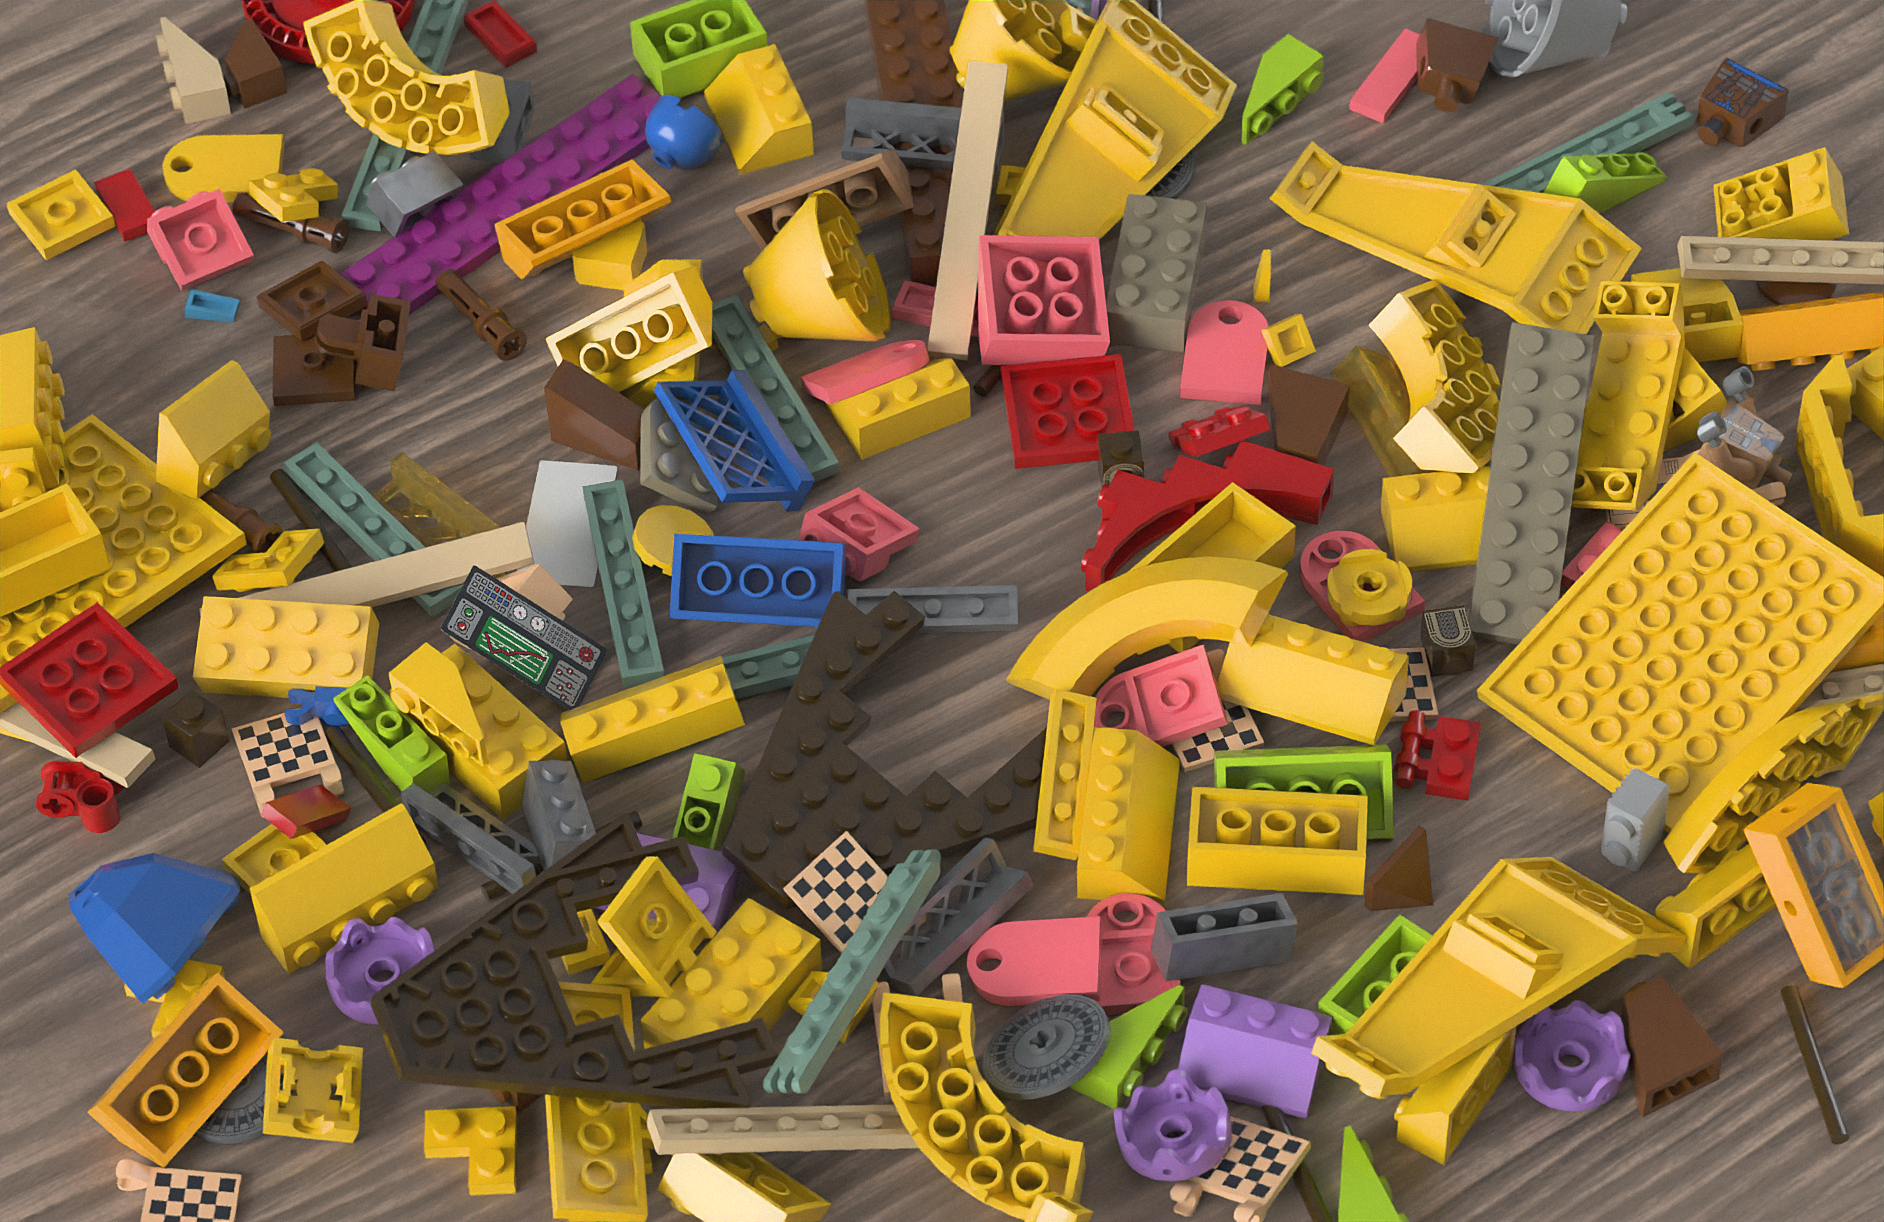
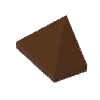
(1403, 877)

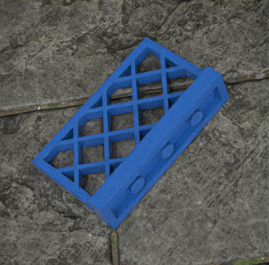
(754, 431)

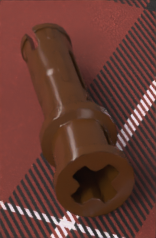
(318, 230)
(489, 322)
(257, 531)

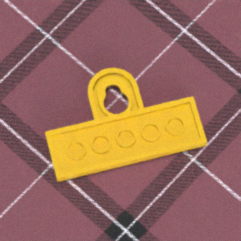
(597, 1142)

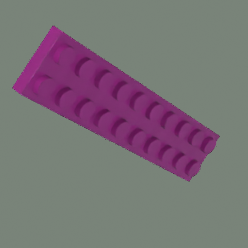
(463, 230)

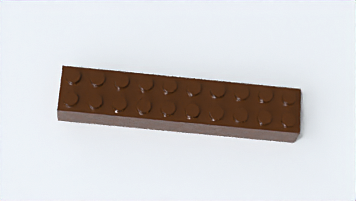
(916, 67)

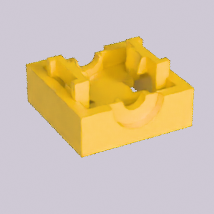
(309, 1110)

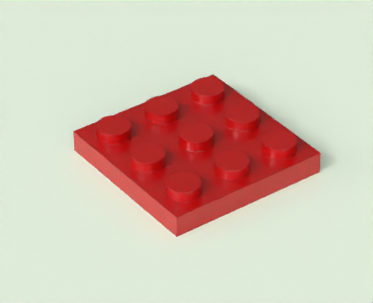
(1062, 408)
(86, 679)

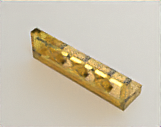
(1379, 404)
(433, 500)

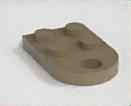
(669, 463)

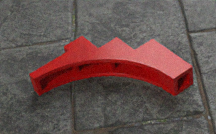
(1144, 510)

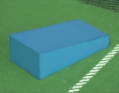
(211, 307)

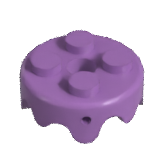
(365, 952)
(1577, 1032)
(1175, 1108)

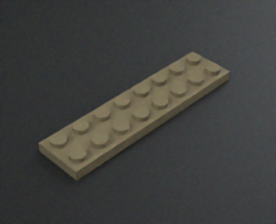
(1530, 481)

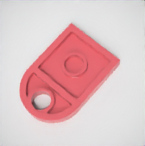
(1222, 358)
(866, 371)
(1314, 576)
(1165, 698)
(1038, 960)
(1127, 964)

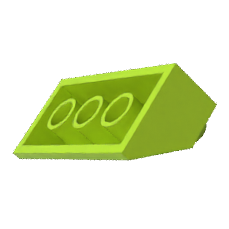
(1325, 770)

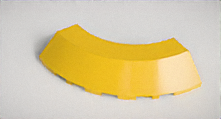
(395, 91)
(1445, 379)
(1145, 611)
(1766, 774)
(959, 1118)

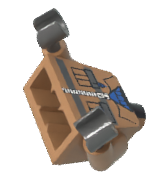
(1741, 440)

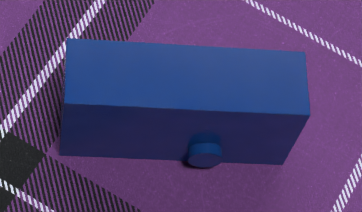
(754, 579)

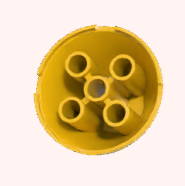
(1020, 35)
(818, 278)

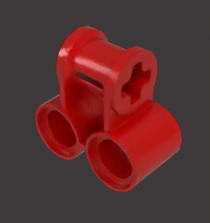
(80, 794)

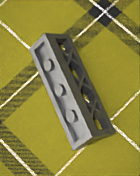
(906, 122)
(952, 607)
(460, 835)
(952, 934)

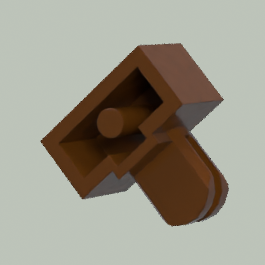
(373, 341)

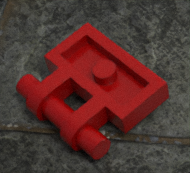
(1219, 430)
(1452, 758)

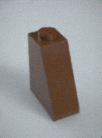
(1305, 413)
(593, 416)
(1666, 1046)

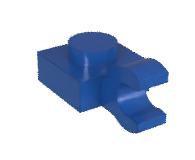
(315, 704)

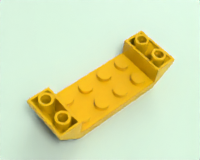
(1630, 394)
(1820, 453)

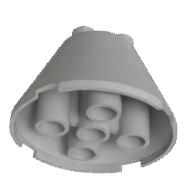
(1550, 32)

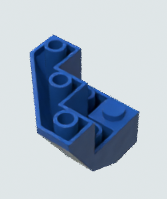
(151, 916)

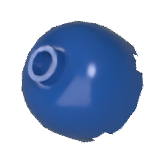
(681, 135)

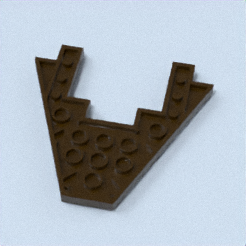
(818, 788)
(496, 1019)

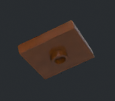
(308, 297)
(309, 376)

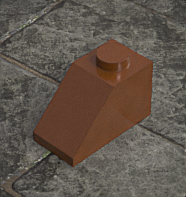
(253, 68)

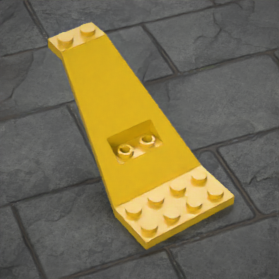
(1118, 126)
(1529, 256)
(1495, 962)

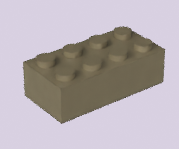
(1156, 272)

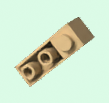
(196, 73)

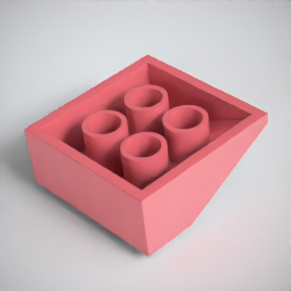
(1040, 299)

